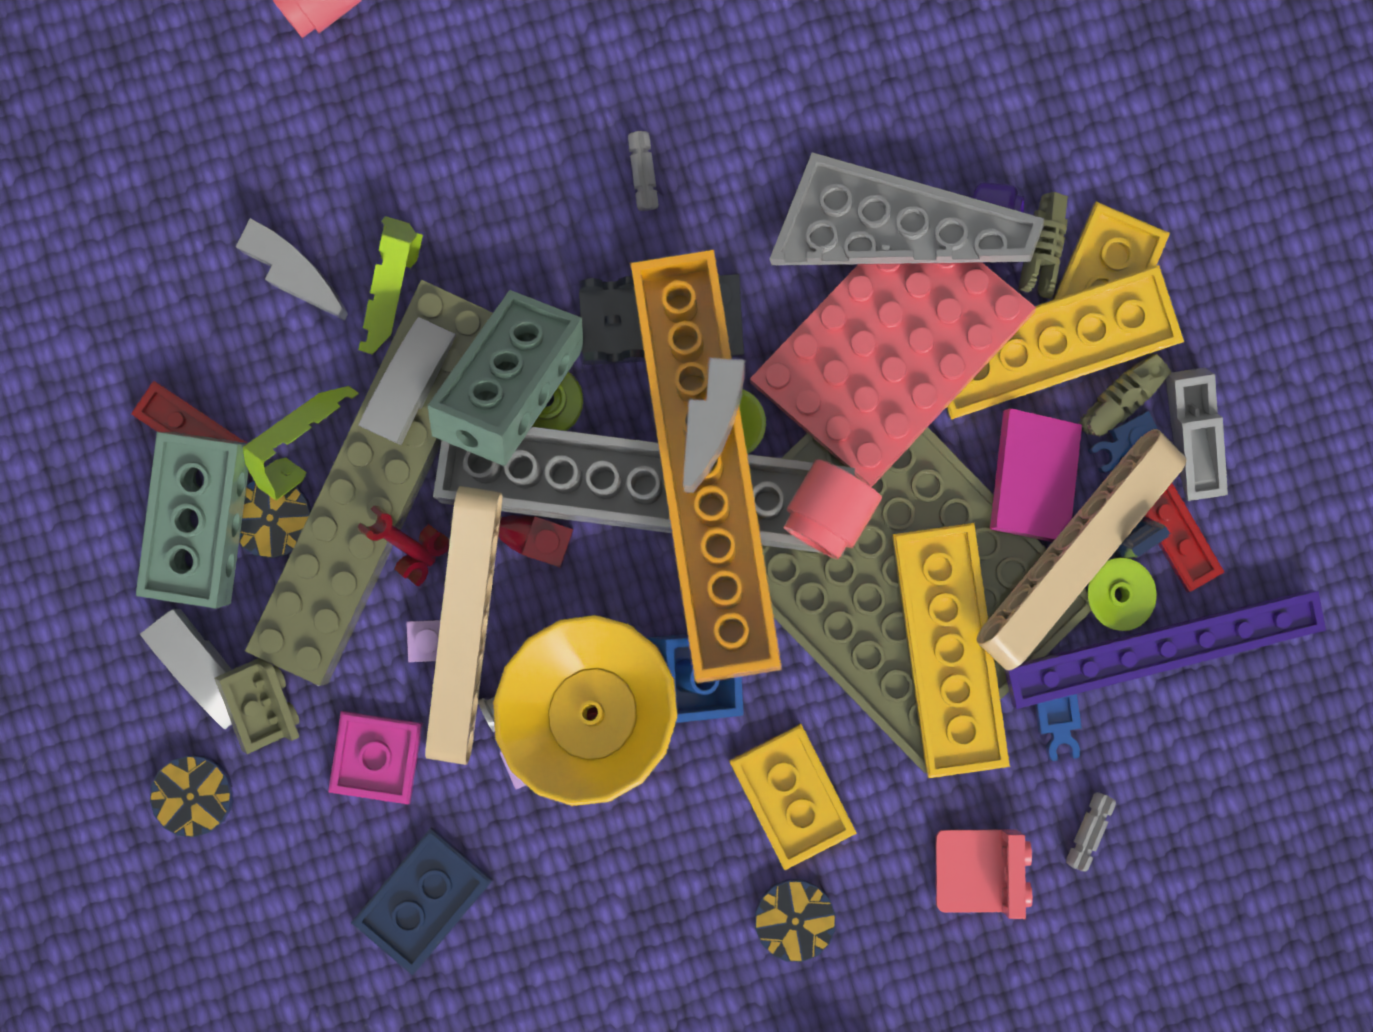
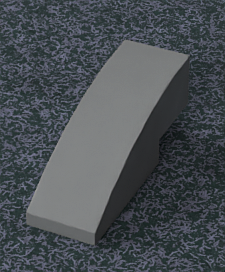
(289, 268)
(407, 381)
(712, 419)
(1198, 432)
(190, 661)

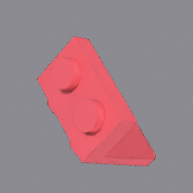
(983, 871)

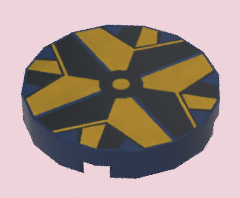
(272, 525)
(191, 796)
(795, 920)

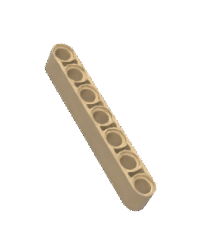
(1081, 549)
(463, 624)

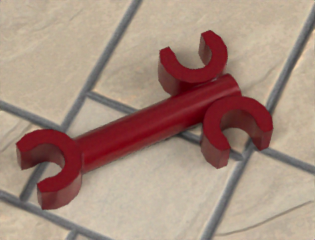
(419, 554)

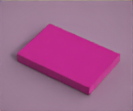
(1035, 475)

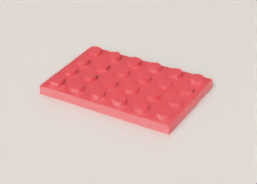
(890, 356)

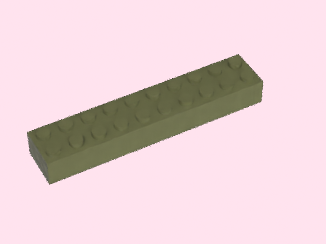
(332, 560)

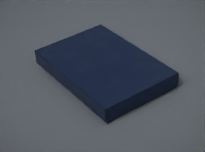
(422, 901)

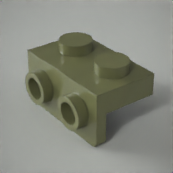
(257, 704)

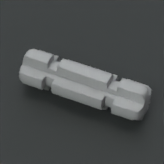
(643, 170)
(1091, 831)

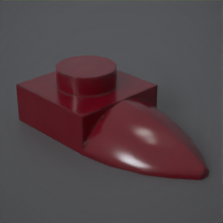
(536, 538)

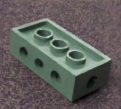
(506, 377)
(168, 523)

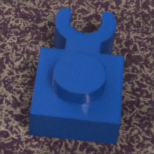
(1125, 437)
(1059, 718)

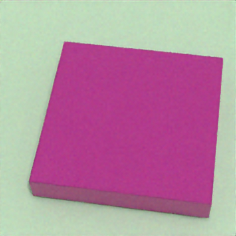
(375, 757)

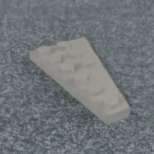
(878, 218)

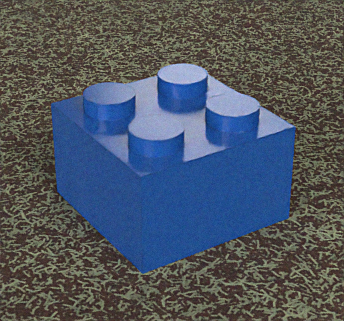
(693, 699)

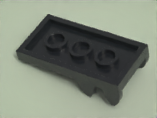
(613, 323)

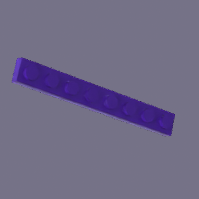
(1165, 648)

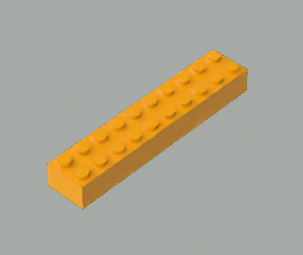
(718, 523)

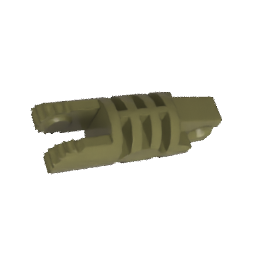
(1049, 246)
(1125, 395)

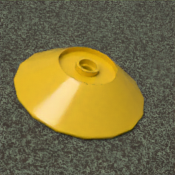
(546, 704)

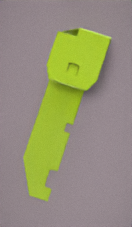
(398, 250)
(286, 431)

